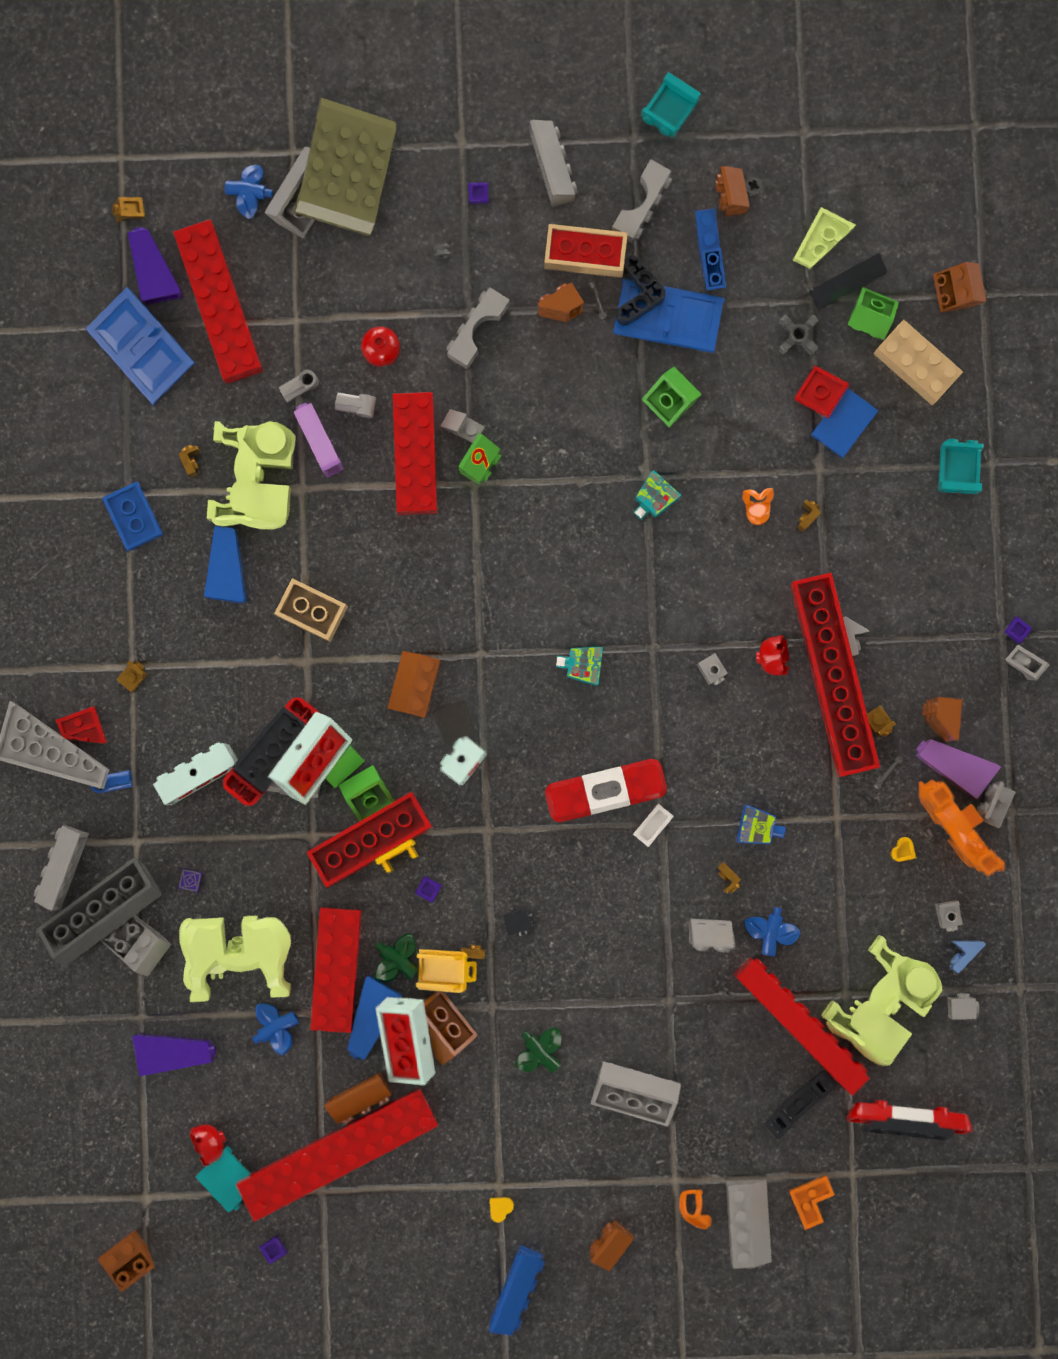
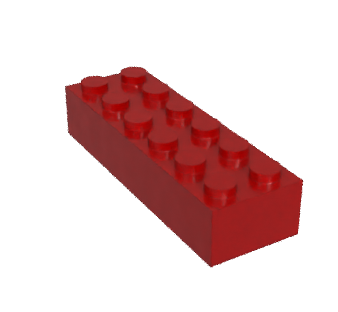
(415, 453)
(369, 840)
(336, 969)

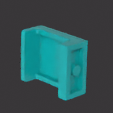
(671, 105)
(960, 467)
(221, 1179)

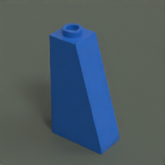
(225, 569)
(366, 1025)

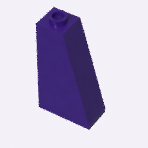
(152, 272)
(168, 1053)

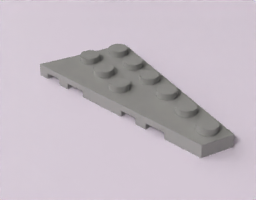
(38, 747)

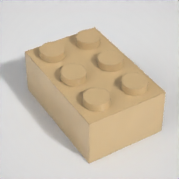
(311, 610)

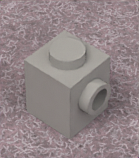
(712, 670)
(962, 1007)

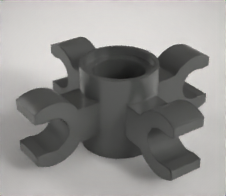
(807, 344)

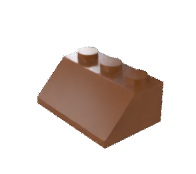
(414, 684)
(943, 717)
(446, 1027)
(359, 1098)

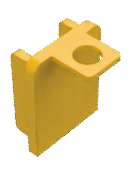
(384, 860)
(444, 970)

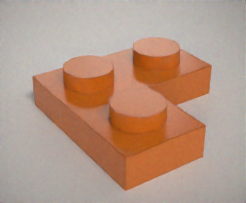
(807, 1196)

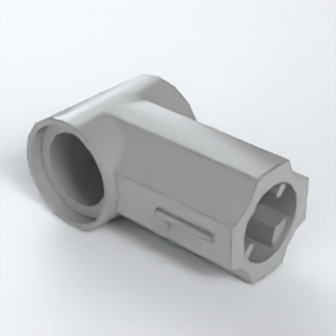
(296, 386)
(361, 405)

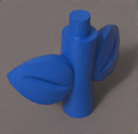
(248, 190)
(772, 931)
(275, 1027)

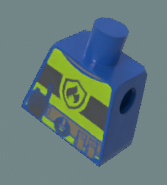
(758, 827)

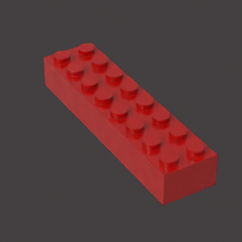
(218, 301)
(805, 1029)

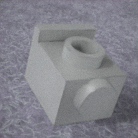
(946, 908)

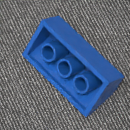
(515, 1291)

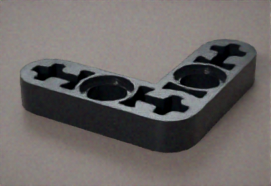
(646, 292)

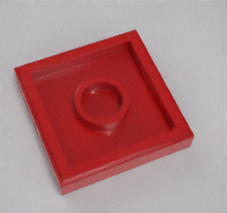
(821, 391)

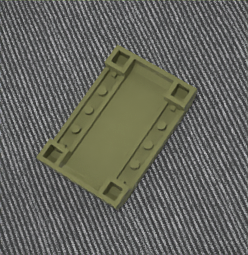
(346, 167)

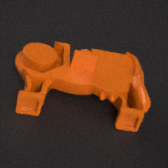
(959, 826)

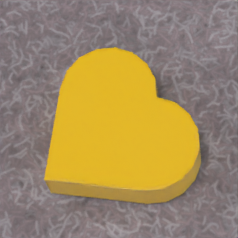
(903, 850)
(500, 1207)

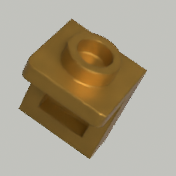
(474, 951)

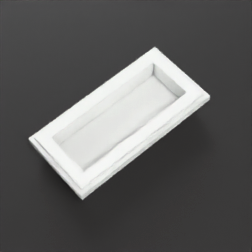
(653, 825)

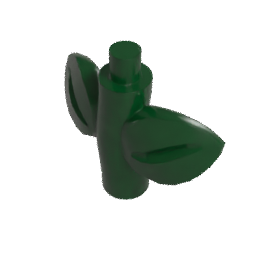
(396, 959)
(539, 1051)

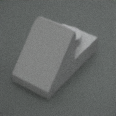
(462, 426)
(852, 630)
(1027, 663)

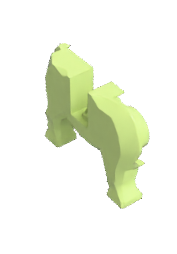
(251, 502)
(205, 952)
(870, 1026)

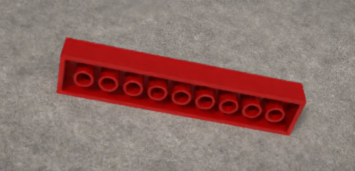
(834, 675)
(336, 1154)

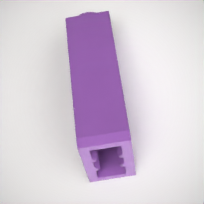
(318, 439)
(958, 767)

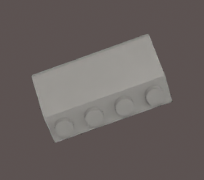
(552, 162)
(283, 204)
(61, 867)
(636, 1093)
(748, 1223)

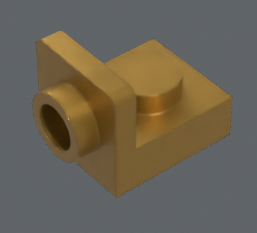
(128, 208)
(189, 464)
(807, 519)
(132, 676)
(880, 722)
(727, 874)

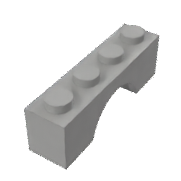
(653, 180)
(491, 307)

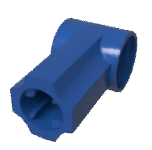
(116, 781)

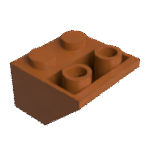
(732, 191)
(959, 287)
(562, 304)
(611, 1245)
(127, 1260)

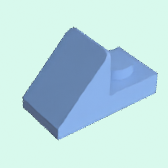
(969, 950)

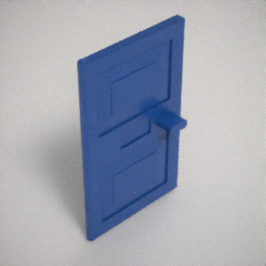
(681, 320)
(140, 345)

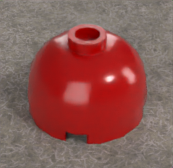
(380, 346)
(774, 655)
(207, 1142)

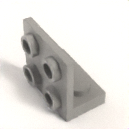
(995, 803)

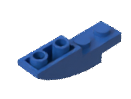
(710, 249)

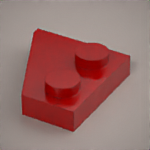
(82, 726)

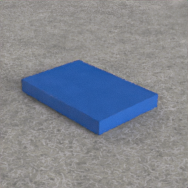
(845, 423)
(132, 516)

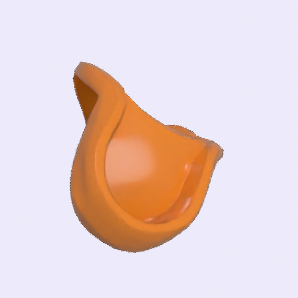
(758, 512)
(696, 1219)

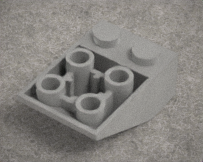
(711, 933)
(137, 945)

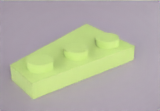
(822, 236)

